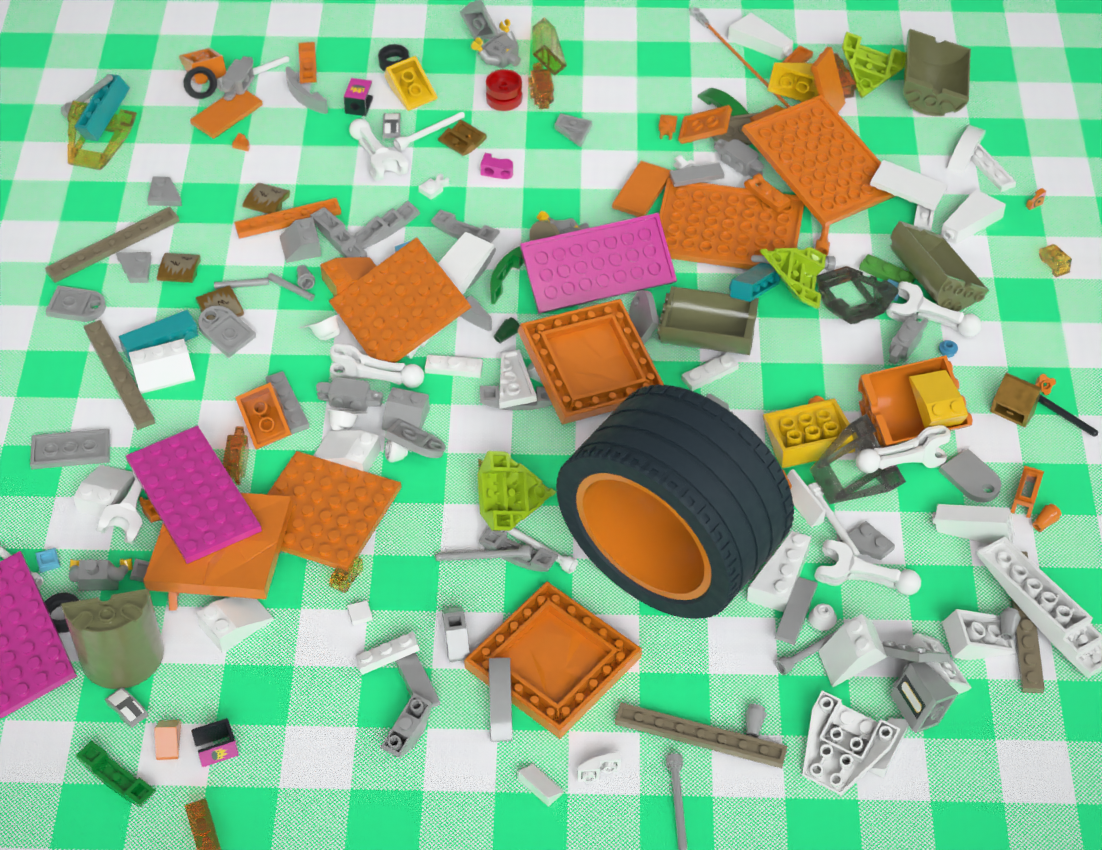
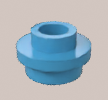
(948, 348)

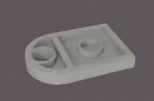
(76, 304)
(644, 314)
(226, 330)
(415, 439)
(972, 476)

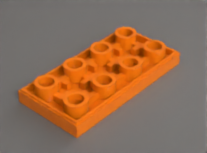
(828, 79)
(225, 114)
(641, 189)

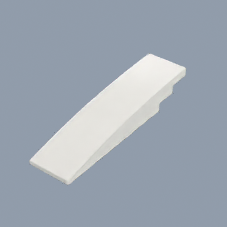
(463, 264)
(1046, 605)

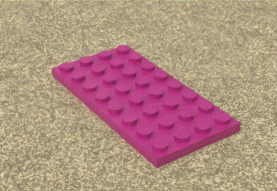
(598, 263)
(193, 494)
(30, 646)

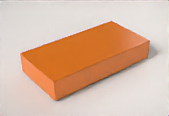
(799, 55)

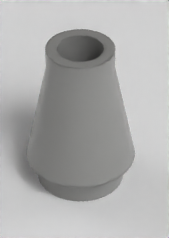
(305, 278)
(1009, 622)
(754, 719)

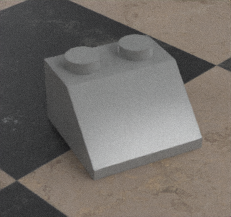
(478, 20)
(300, 241)
(406, 406)

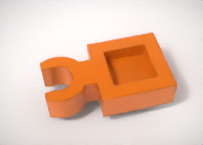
(667, 125)
(149, 510)

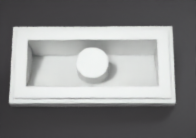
(539, 784)

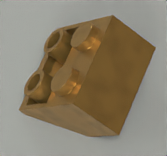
(1016, 400)

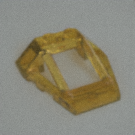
(119, 124)

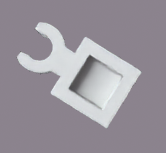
(432, 188)

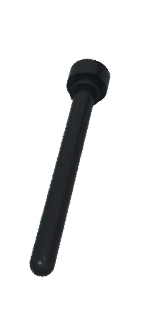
(1068, 416)

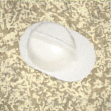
(325, 329)
(343, 419)

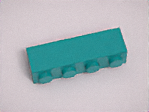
(101, 109)
(754, 282)
(160, 332)

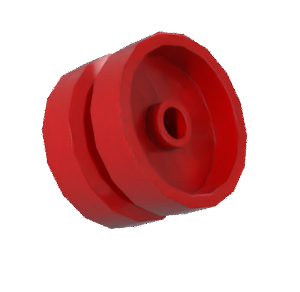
(503, 90)

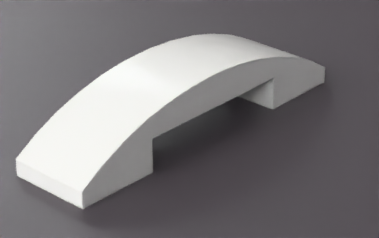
(965, 149)

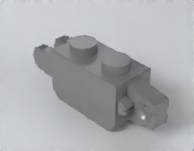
(238, 77)
(739, 157)
(906, 339)
(349, 394)

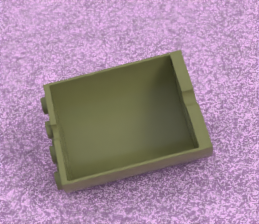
(935, 74)
(937, 267)
(707, 321)
(116, 638)

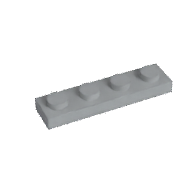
(292, 409)

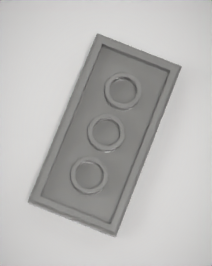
(70, 449)

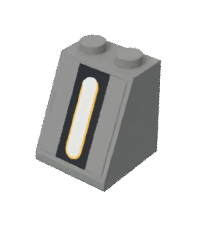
(922, 696)

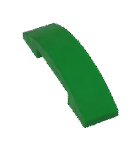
(720, 99)
(512, 259)
(114, 776)

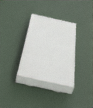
(909, 185)

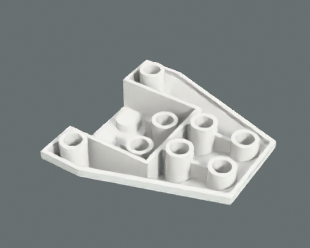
(843, 744)

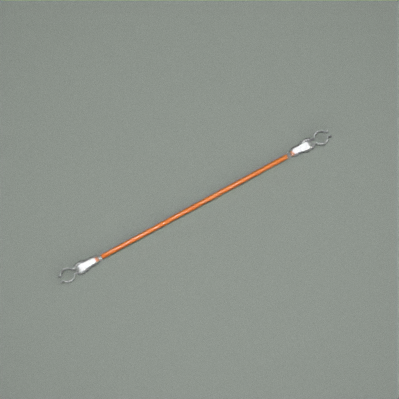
(701, 18)

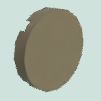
(543, 229)

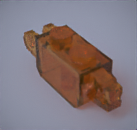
(541, 85)
(236, 455)

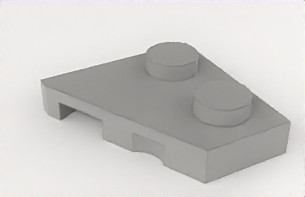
(573, 128)
(163, 193)
(136, 265)
(871, 541)

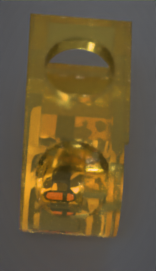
(1056, 259)
(343, 577)

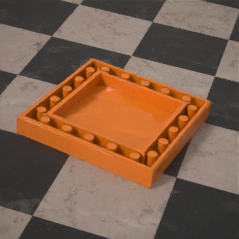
(588, 359)
(233, 571)
(557, 658)

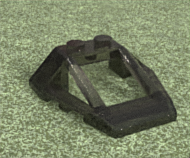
(883, 292)
(863, 438)

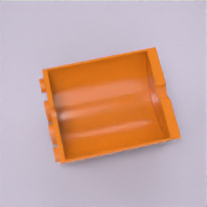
(892, 404)

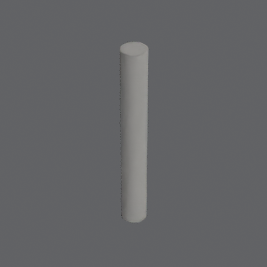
(242, 283)
(301, 292)

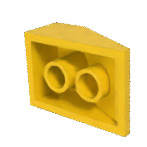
(793, 81)
(410, 83)
(938, 399)

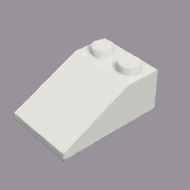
(350, 448)
(101, 489)
(232, 620)
(976, 635)
(851, 650)

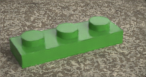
(885, 270)

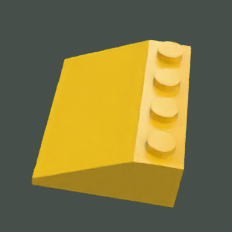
(805, 431)

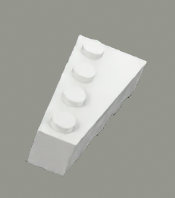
(778, 577)

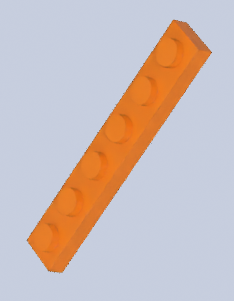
(282, 218)

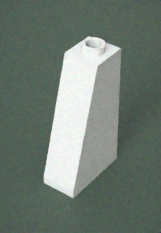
(760, 36)
(972, 216)
(974, 522)

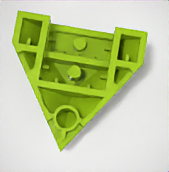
(869, 66)
(798, 271)
(508, 491)

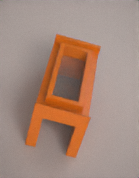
(1028, 489)

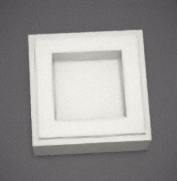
(359, 613)

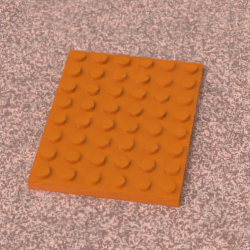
(819, 159)
(725, 224)

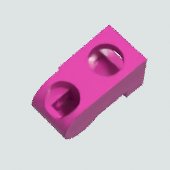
(496, 167)

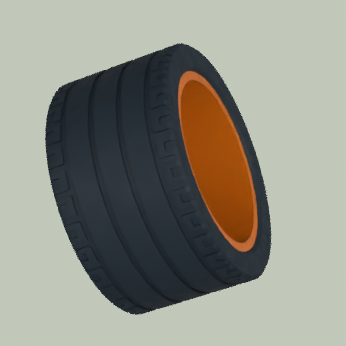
(675, 501)

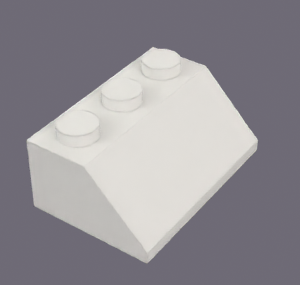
(161, 366)
(947, 670)

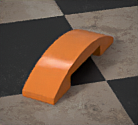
(307, 60)

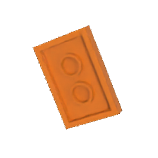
(705, 124)

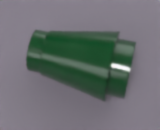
(506, 330)

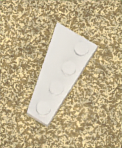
(515, 381)

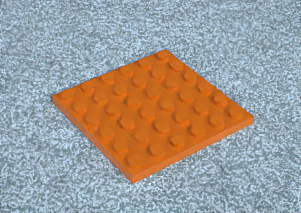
(400, 303)
(331, 509)

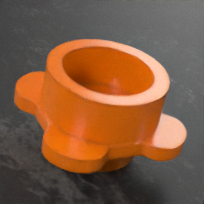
(1049, 383)

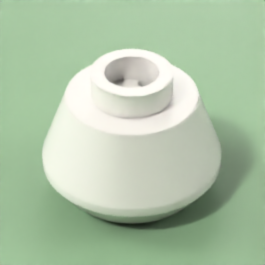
(394, 451)
(822, 617)

